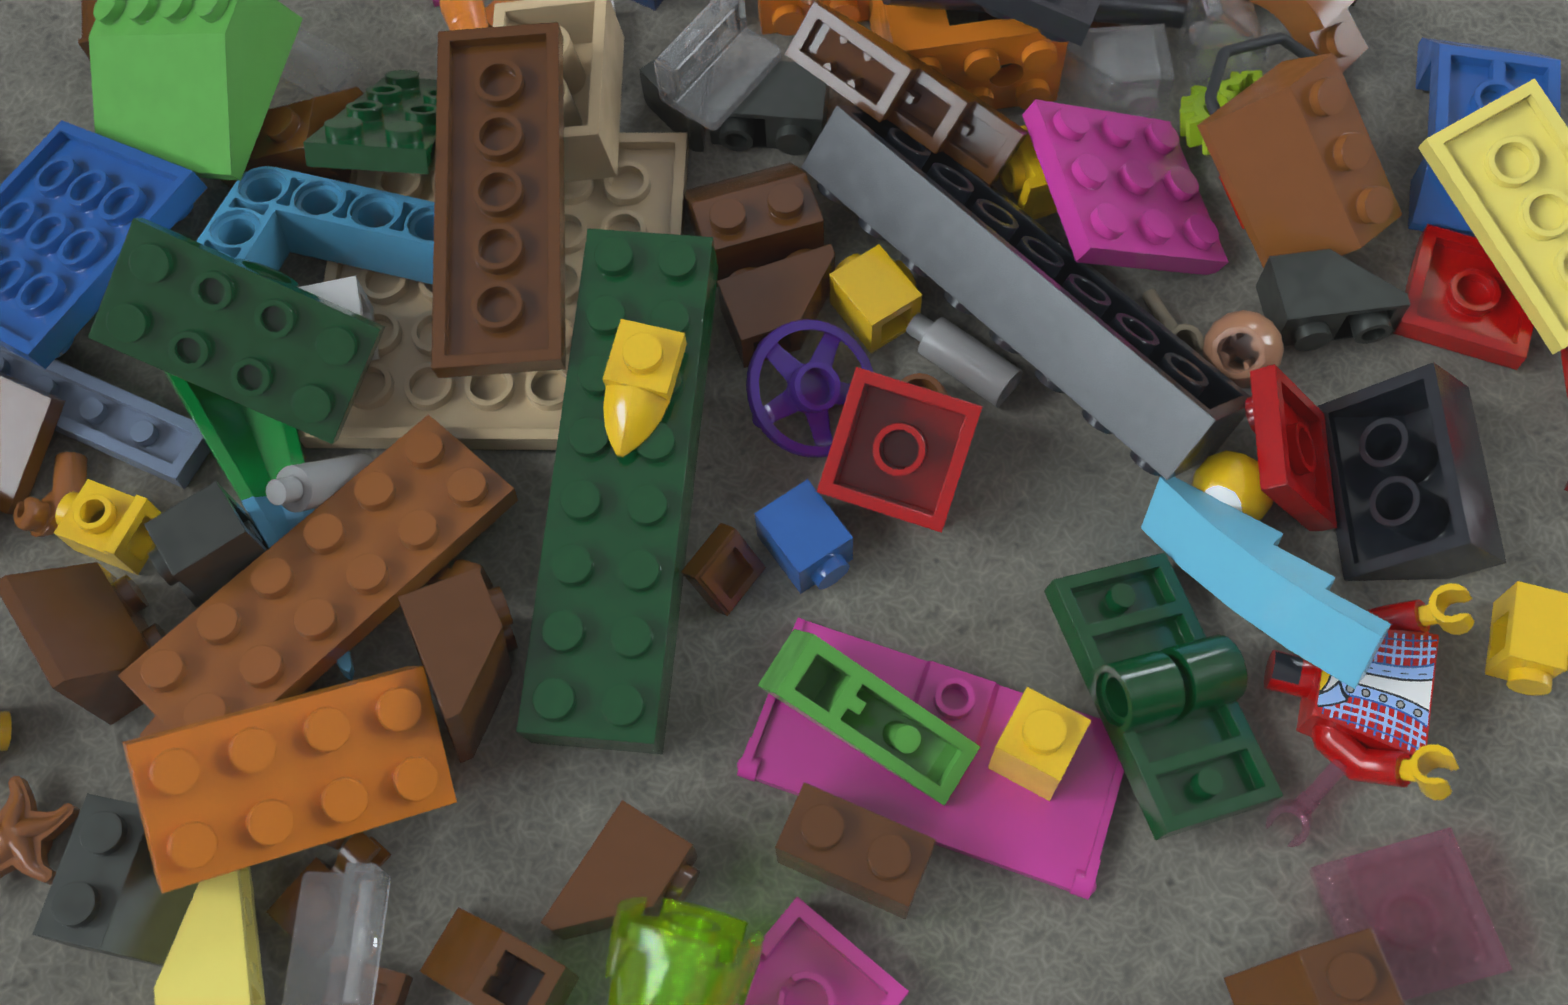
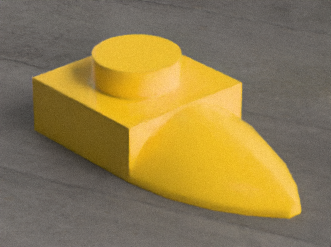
(639, 382)

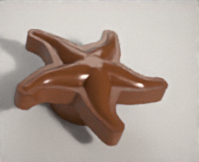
(29, 833)

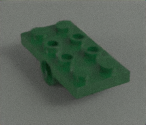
(382, 129)
(235, 330)
(1164, 694)

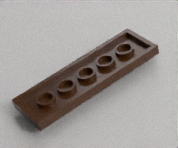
(499, 202)

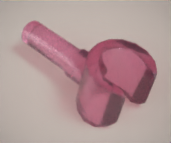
(1308, 800)

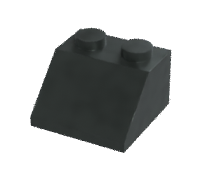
(108, 889)

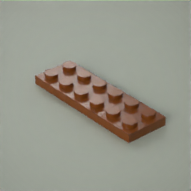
(324, 581)

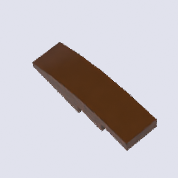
(905, 92)

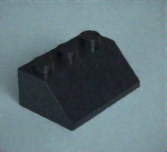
(1410, 480)

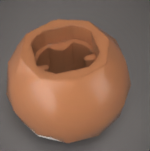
(1245, 336)

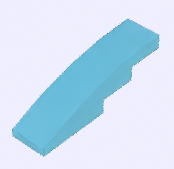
(1261, 582)

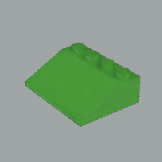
(189, 77)

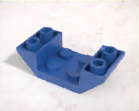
(1459, 83)

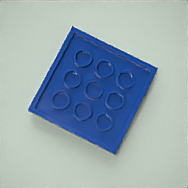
(65, 229)

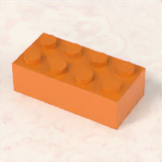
(288, 775)

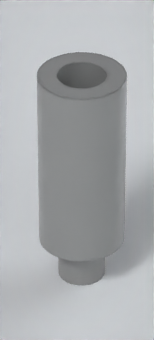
(965, 358)
(312, 483)

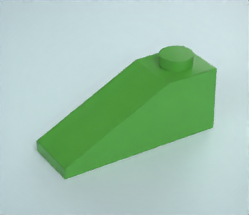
(869, 715)

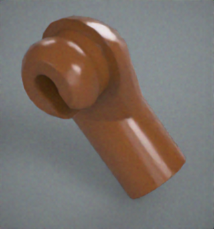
(39, 515)

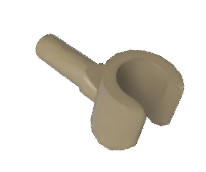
(1185, 332)

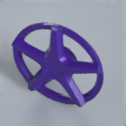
(809, 388)

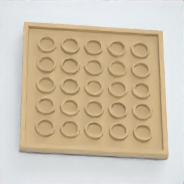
(508, 408)

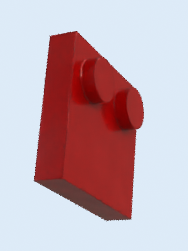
(1463, 301)
(1291, 449)

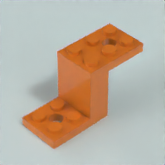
(962, 52)

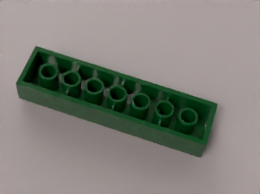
(615, 522)

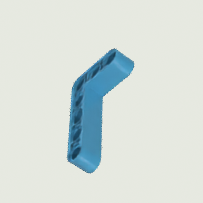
(323, 219)

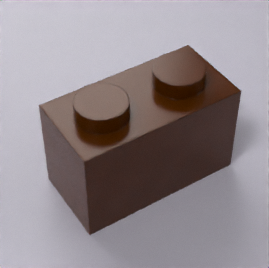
(854, 850)

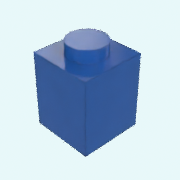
(805, 538)

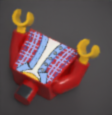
(1386, 719)

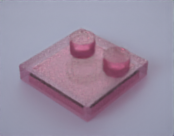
(1420, 909)

